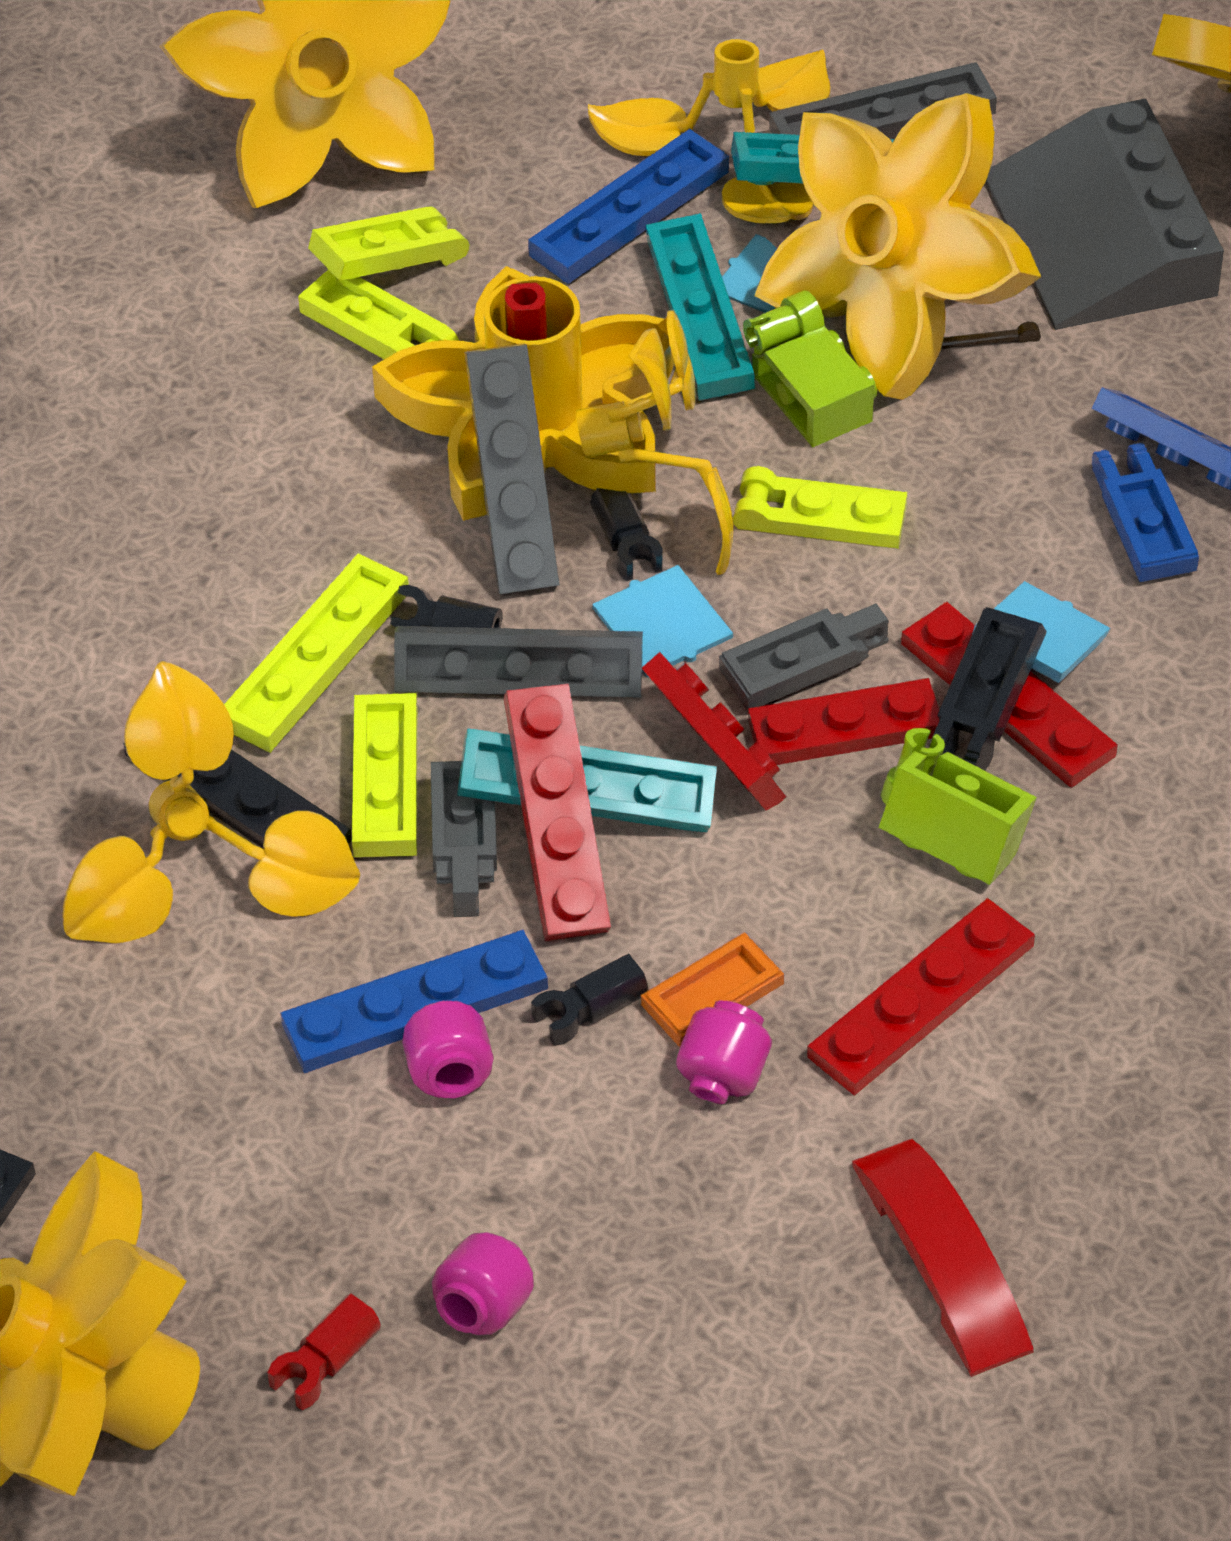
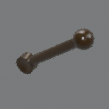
(1024, 333)

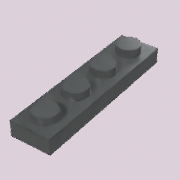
(891, 104)
(512, 468)
(514, 659)

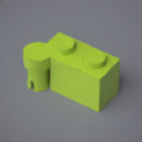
(809, 370)
(953, 809)

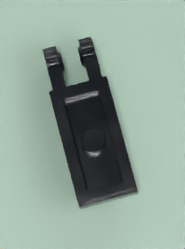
(988, 683)

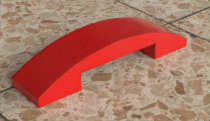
(948, 1254)

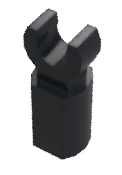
(625, 531)
(448, 611)
(590, 998)

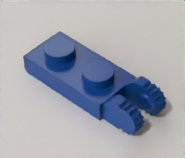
(1145, 515)

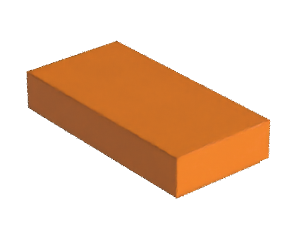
(730, 973)

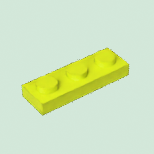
(385, 775)

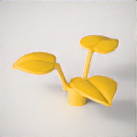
(651, 123)
(619, 424)
(172, 731)

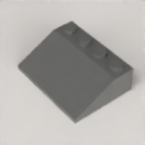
(1108, 218)

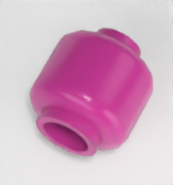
(447, 1049)
(724, 1051)
(482, 1284)

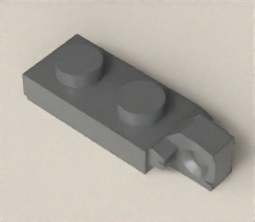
(802, 653)
(461, 838)

